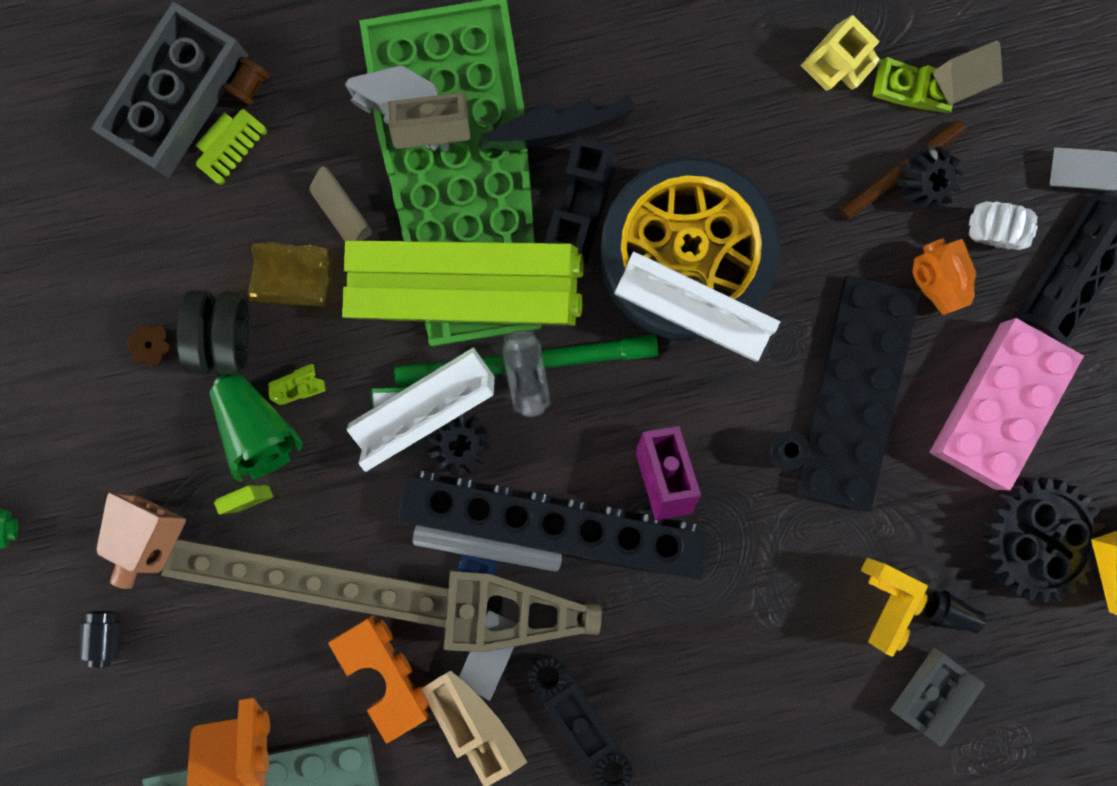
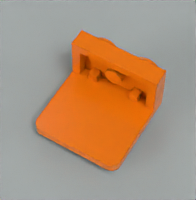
(231, 749)

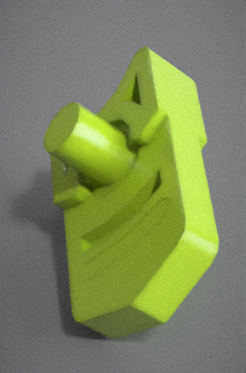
(295, 386)

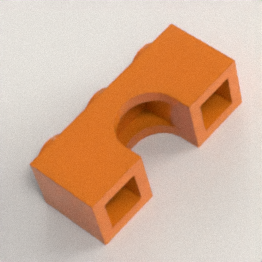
(369, 647)

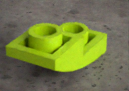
(909, 86)

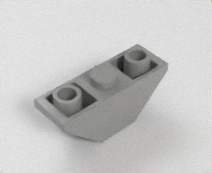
(391, 84)

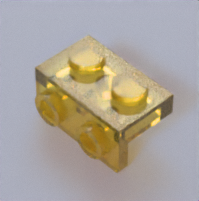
(290, 274)

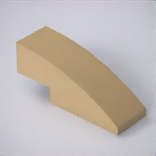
(473, 728)

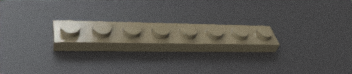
(307, 582)

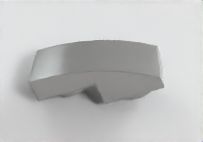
(1084, 169)
(485, 669)

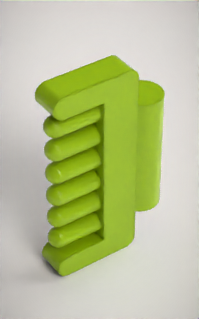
(220, 139)

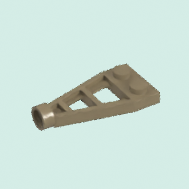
(468, 607)

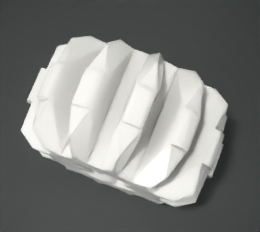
(1003, 225)

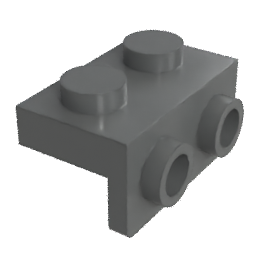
(938, 697)

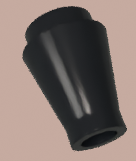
(950, 612)

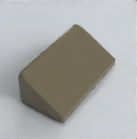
(970, 73)
(429, 120)
(339, 207)

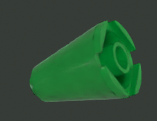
(250, 429)

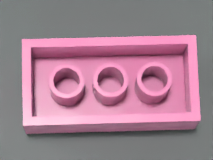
(1006, 404)

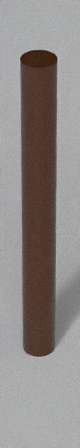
(887, 182)

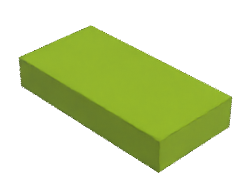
(243, 499)

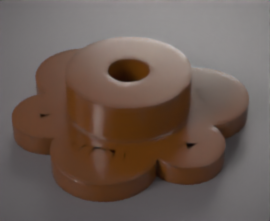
(139, 345)

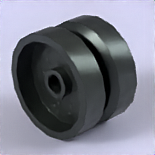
(214, 332)

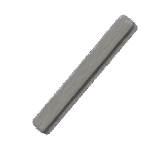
(486, 548)

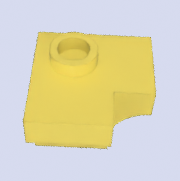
(843, 55)

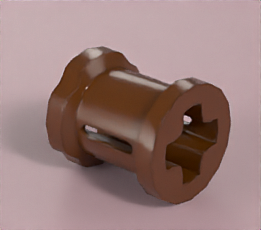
(246, 81)

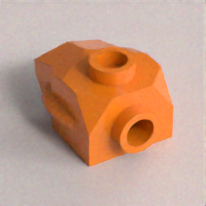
(946, 275)

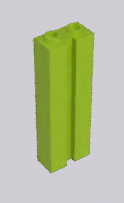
(463, 282)

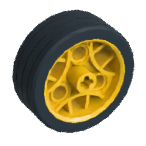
(739, 207)

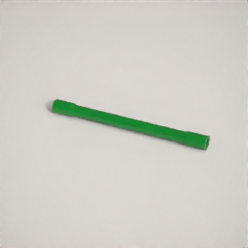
(625, 349)

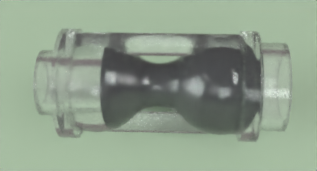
(522, 355)

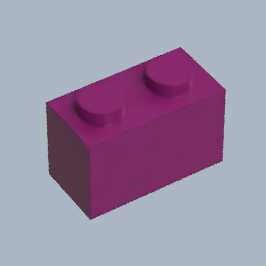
(667, 473)

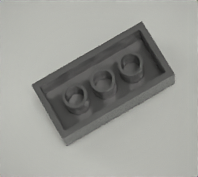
(170, 89)

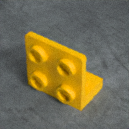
(905, 601)

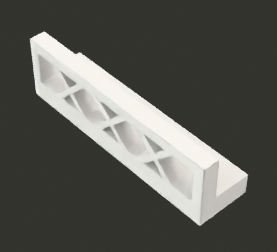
(696, 307)
(422, 408)

